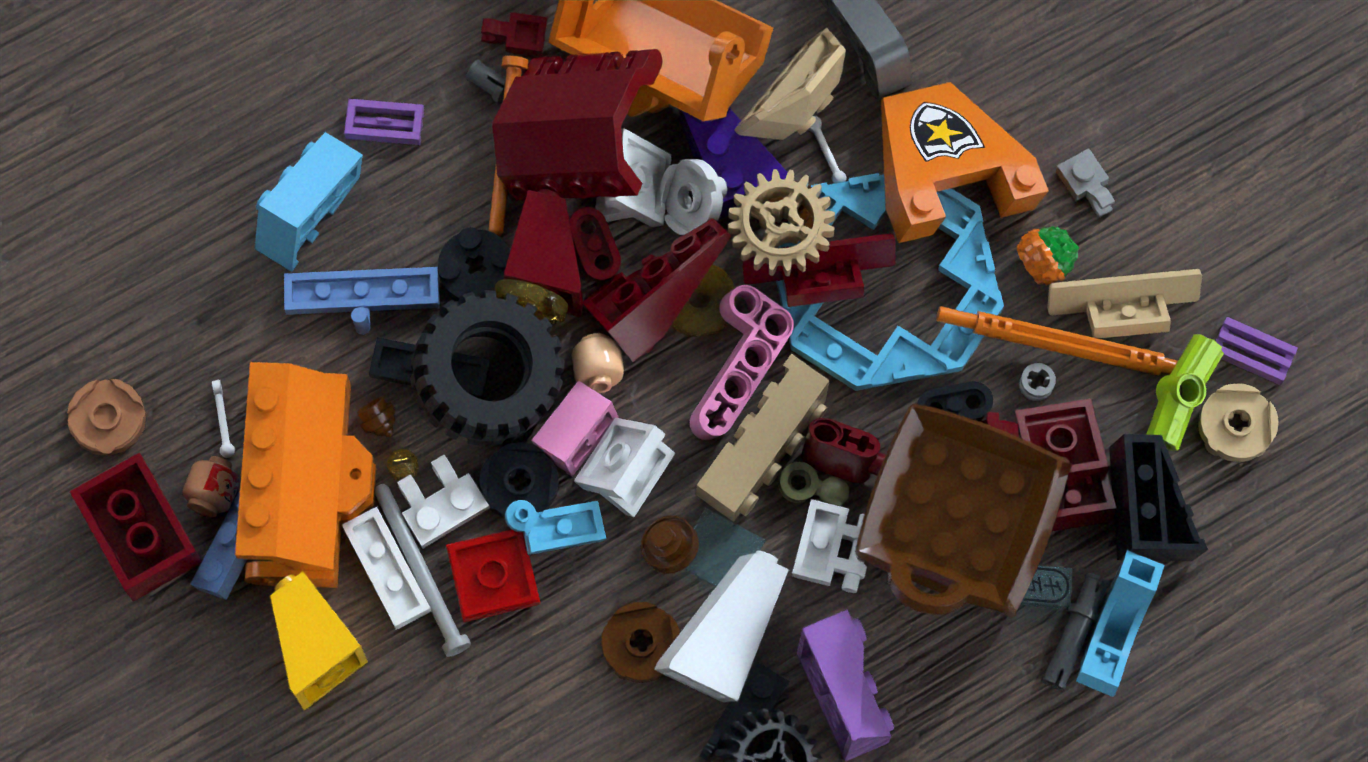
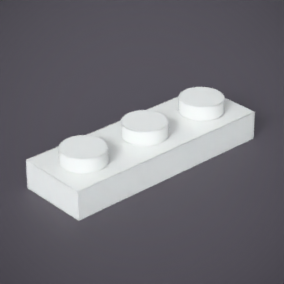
(386, 568)

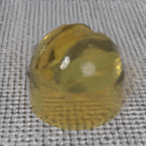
(402, 470)

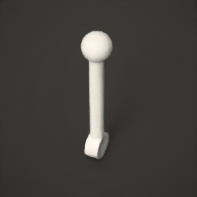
(838, 176)
(226, 450)

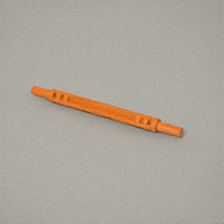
(1059, 341)

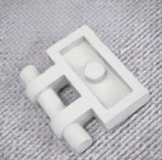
(820, 547)

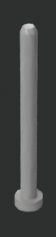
(455, 642)

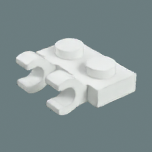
(445, 509)

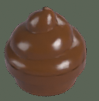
(377, 417)

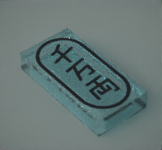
(1049, 588)

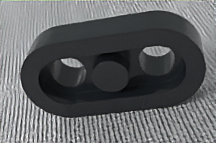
(954, 399)

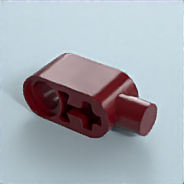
(842, 450)

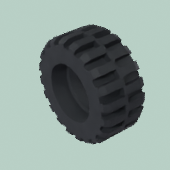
(515, 328)

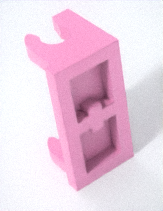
(575, 427)

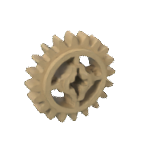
(771, 212)

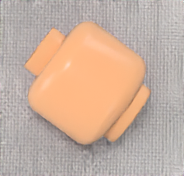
(598, 362)

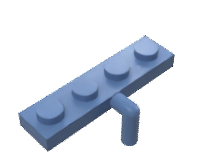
(361, 292)
(220, 566)

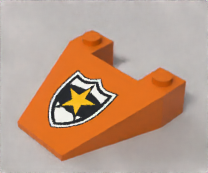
(946, 141)

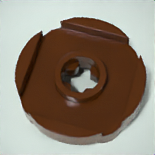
(622, 629)

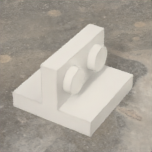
(649, 165)
(626, 464)

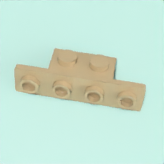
(1126, 303)

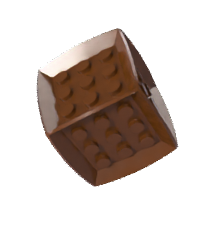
(960, 512)

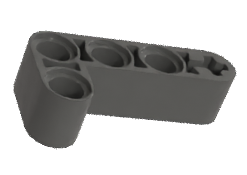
(876, 42)

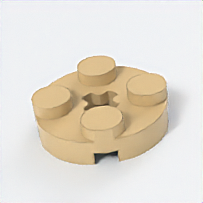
(1253, 408)

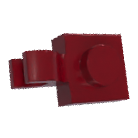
(522, 33)

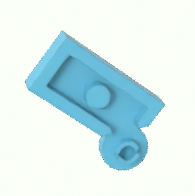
(557, 526)

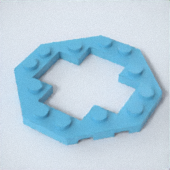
(904, 354)

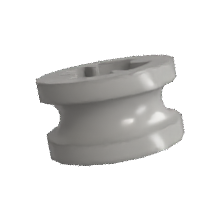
(1033, 371)

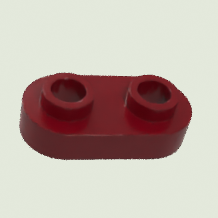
(595, 245)

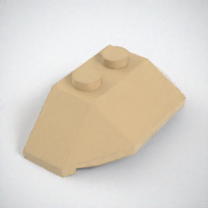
(797, 91)

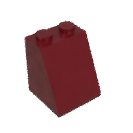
(545, 249)

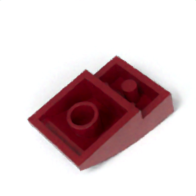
(1073, 433)

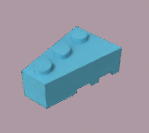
(304, 197)

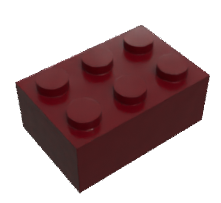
(135, 527)

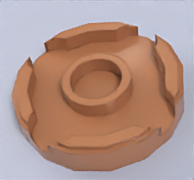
(106, 417)

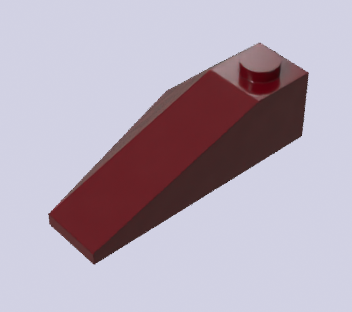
(646, 303)

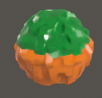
(1048, 254)

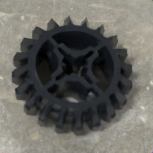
(772, 745)

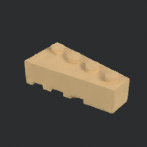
(764, 440)

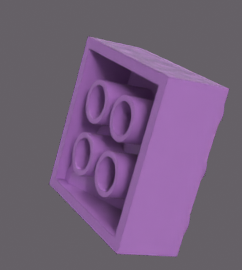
(834, 666)

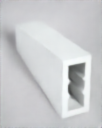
(727, 629)

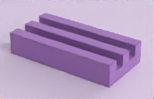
(380, 135)
(1262, 339)

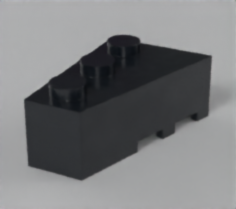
(1149, 503)

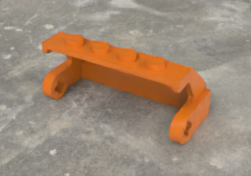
(703, 45)
(299, 474)

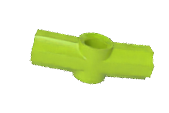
(1192, 373)

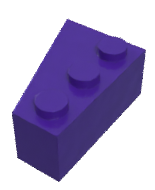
(729, 154)

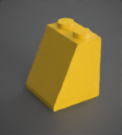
(313, 640)

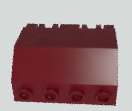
(565, 124)

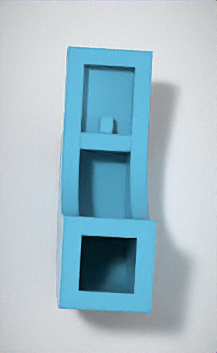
(1119, 623)

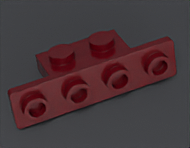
(834, 276)

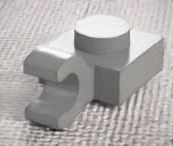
(1086, 178)

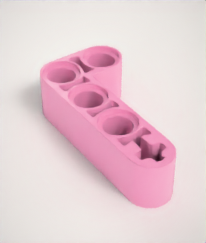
(736, 367)

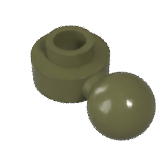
(831, 490)

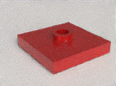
(492, 575)

